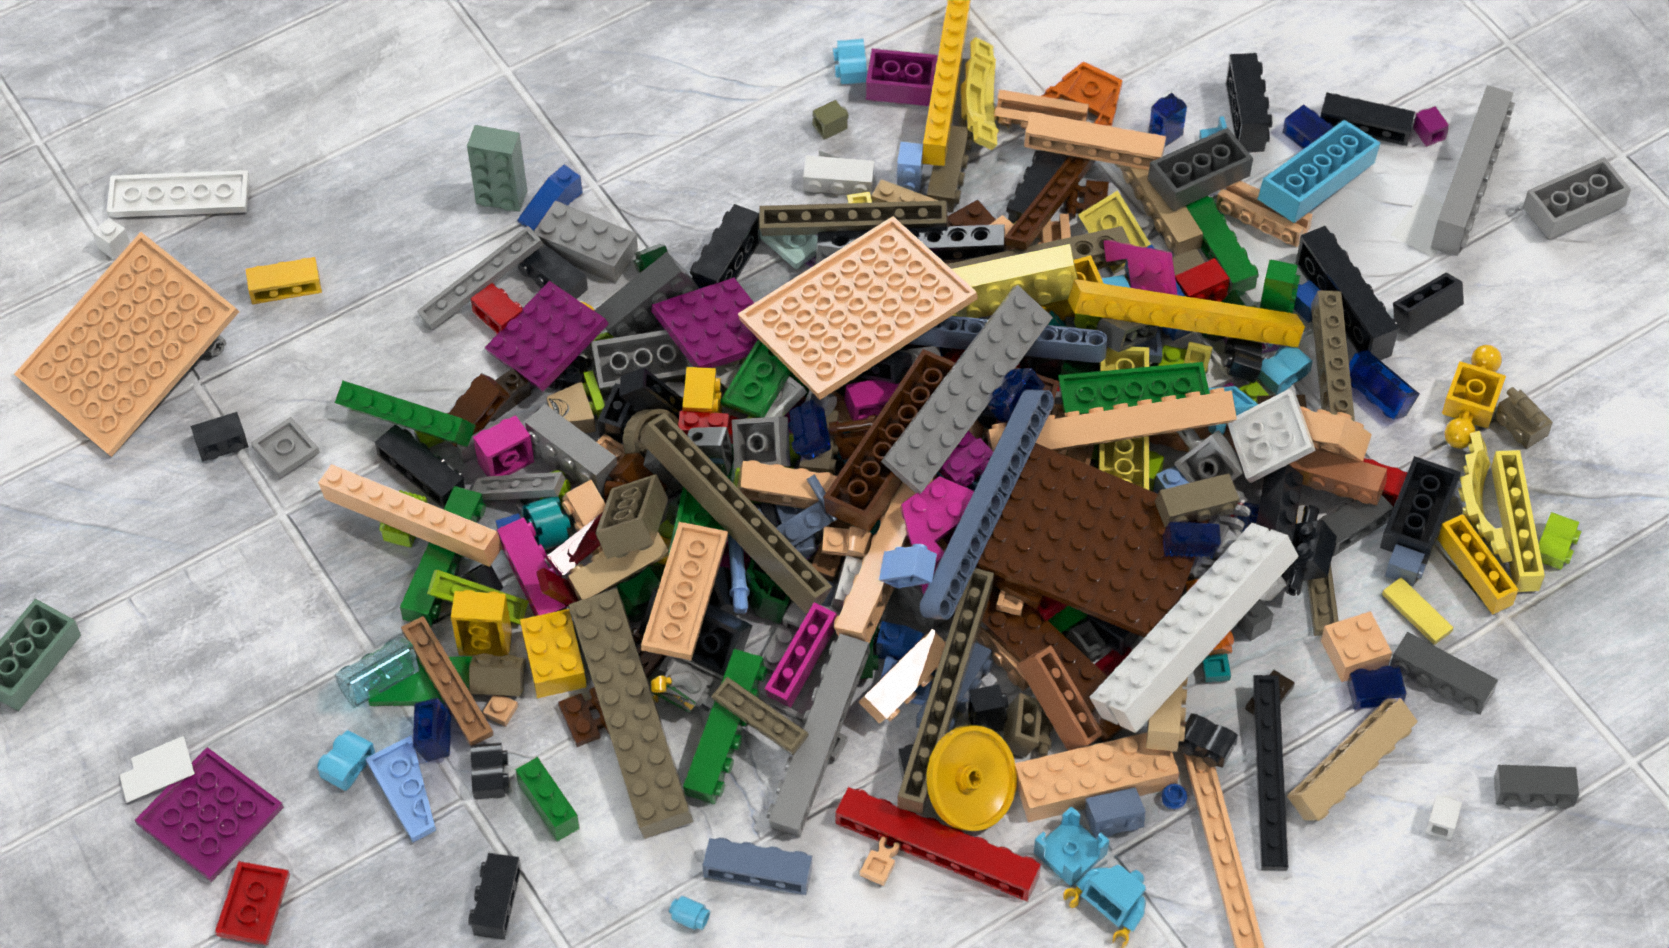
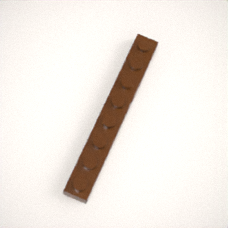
(1047, 202)

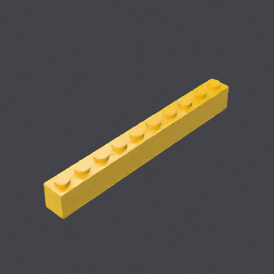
(945, 82)
(1185, 313)

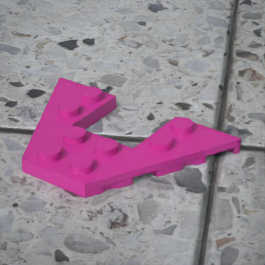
(934, 514)

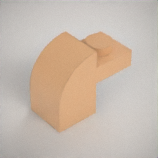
(848, 542)

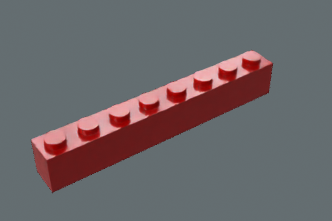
(938, 843)

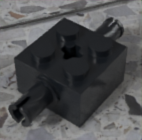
(1315, 549)

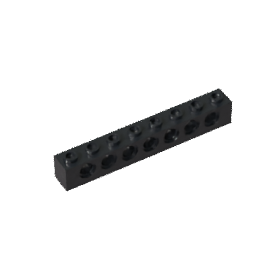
(948, 243)

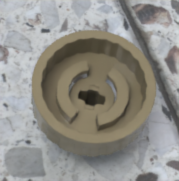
(636, 427)

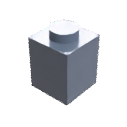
(1405, 564)

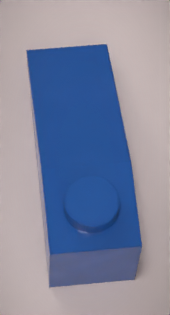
(561, 186)
(896, 640)

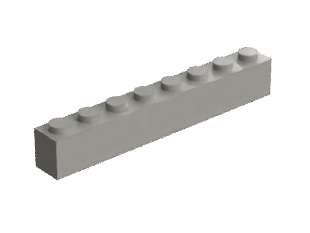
(823, 725)

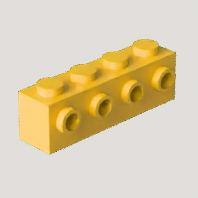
(1477, 564)

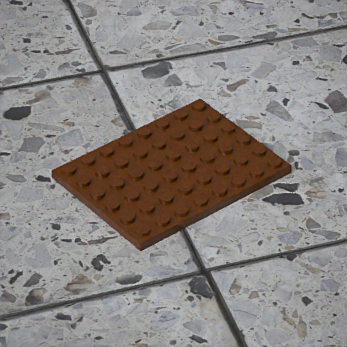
(1087, 543)

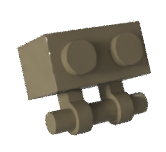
(1523, 418)
(497, 675)
(1027, 727)

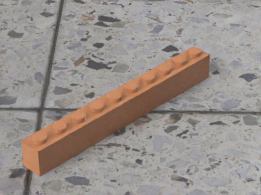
(1320, 469)

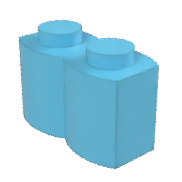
(851, 60)
(1284, 369)
(345, 760)

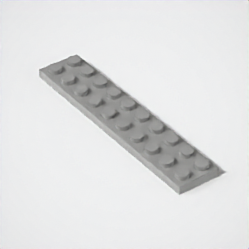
(966, 390)

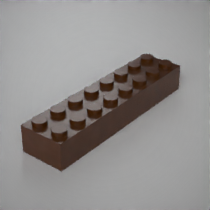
(865, 482)

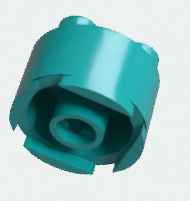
(547, 521)

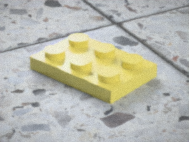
(1113, 213)

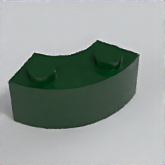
(638, 591)

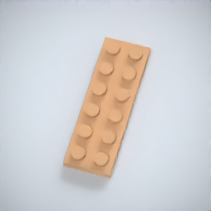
(684, 591)

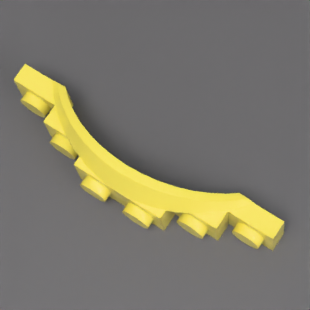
(978, 94)
(1472, 494)

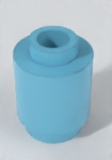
(689, 913)

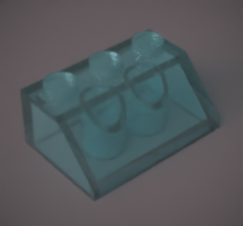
(377, 671)

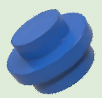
(1174, 796)

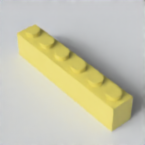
(1517, 520)

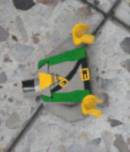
(681, 688)

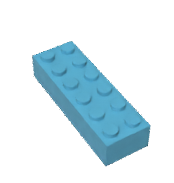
(1318, 171)

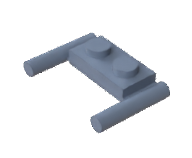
(809, 520)

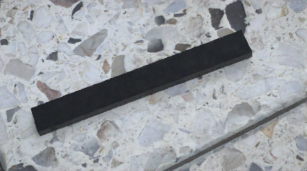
(1270, 773)

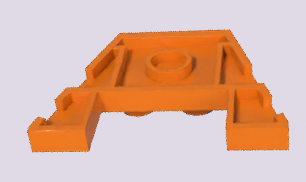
(1092, 87)

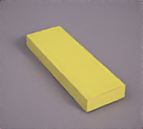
(1417, 611)

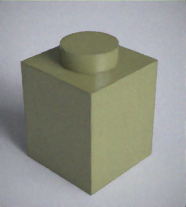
(830, 119)

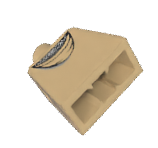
(574, 407)

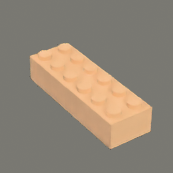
(1067, 778)

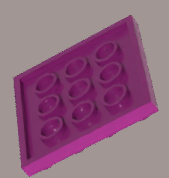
(708, 323)
(546, 336)
(209, 814)

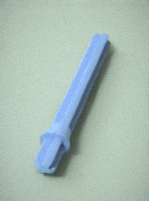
(738, 579)

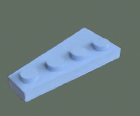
(402, 783)

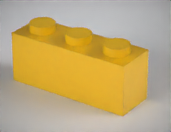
(283, 280)

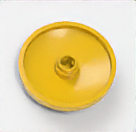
(971, 778)

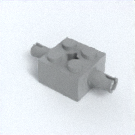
(1203, 452)

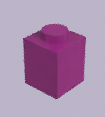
(1430, 126)

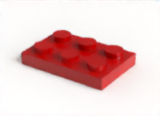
(252, 903)

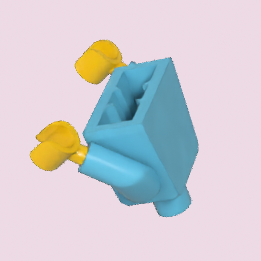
(1115, 895)

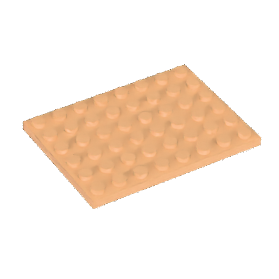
(857, 307)
(126, 343)

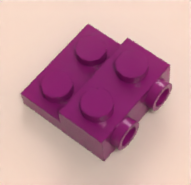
(966, 461)

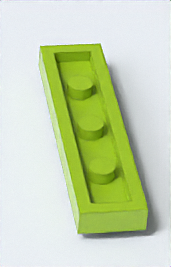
(444, 586)

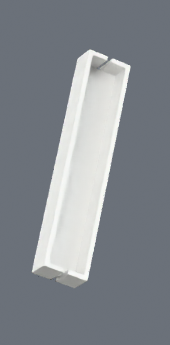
(1193, 627)

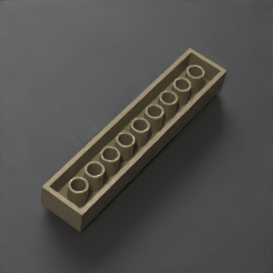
(631, 714)

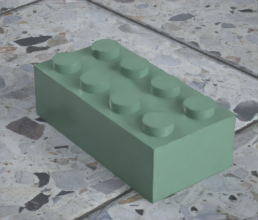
(497, 168)
(33, 650)

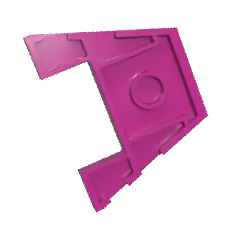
(1148, 267)

